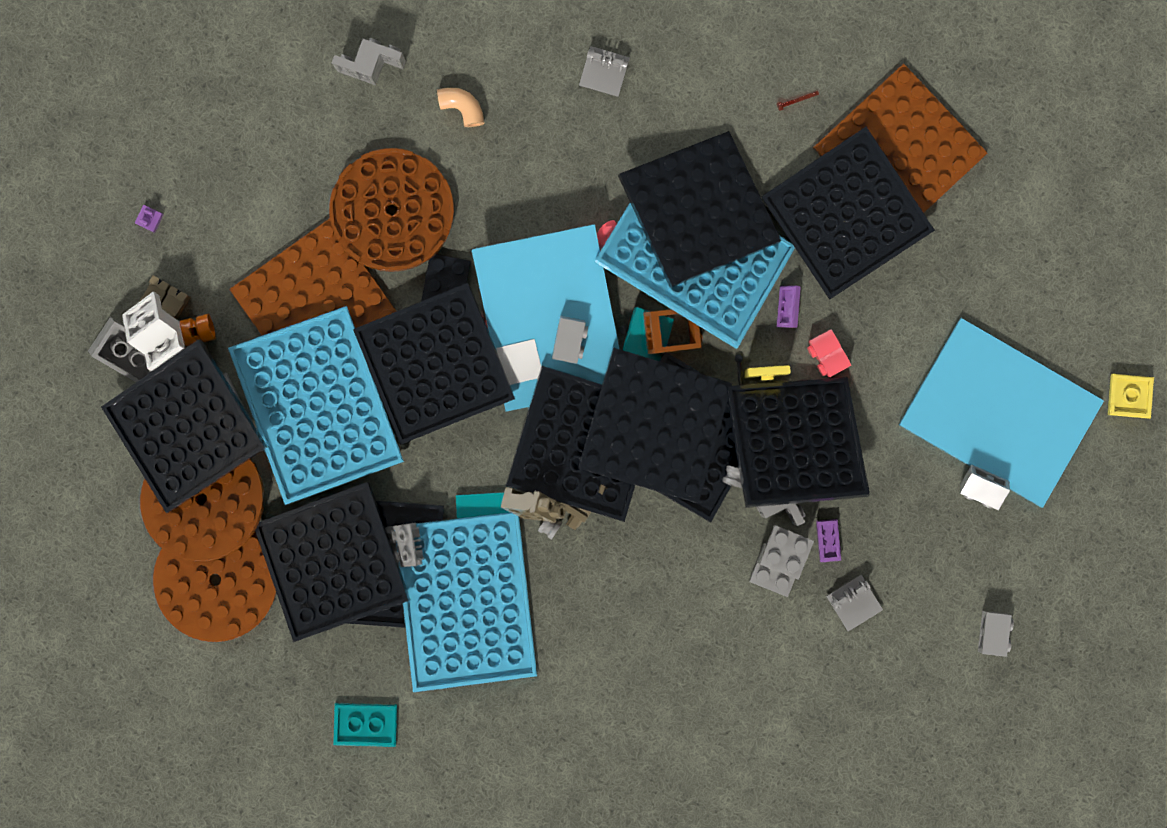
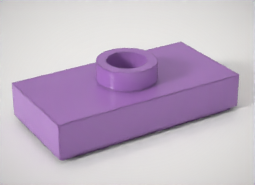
(788, 306)
(828, 540)

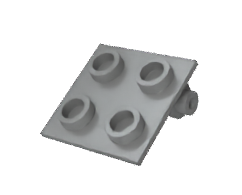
(604, 71)
(403, 536)
(854, 602)

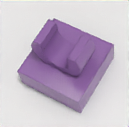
(149, 218)

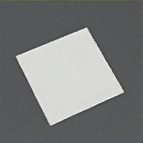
(520, 361)

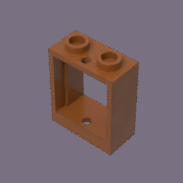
(653, 333)

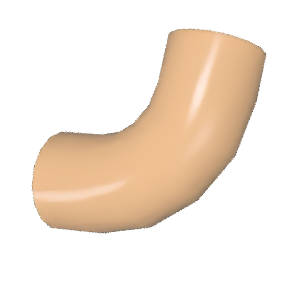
(464, 102)

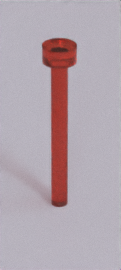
(780, 105)

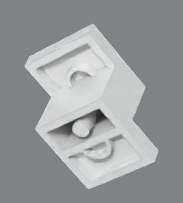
(153, 331)

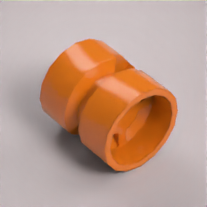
(204, 329)

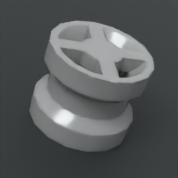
(732, 477)
(549, 528)

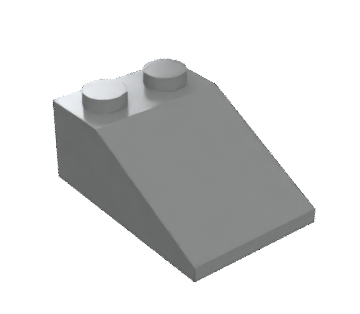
(114, 351)

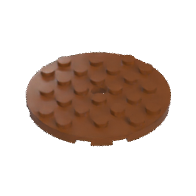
(383, 180)
(208, 529)
(212, 610)

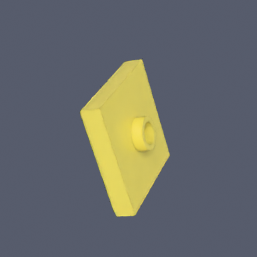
(767, 373)
(1130, 396)

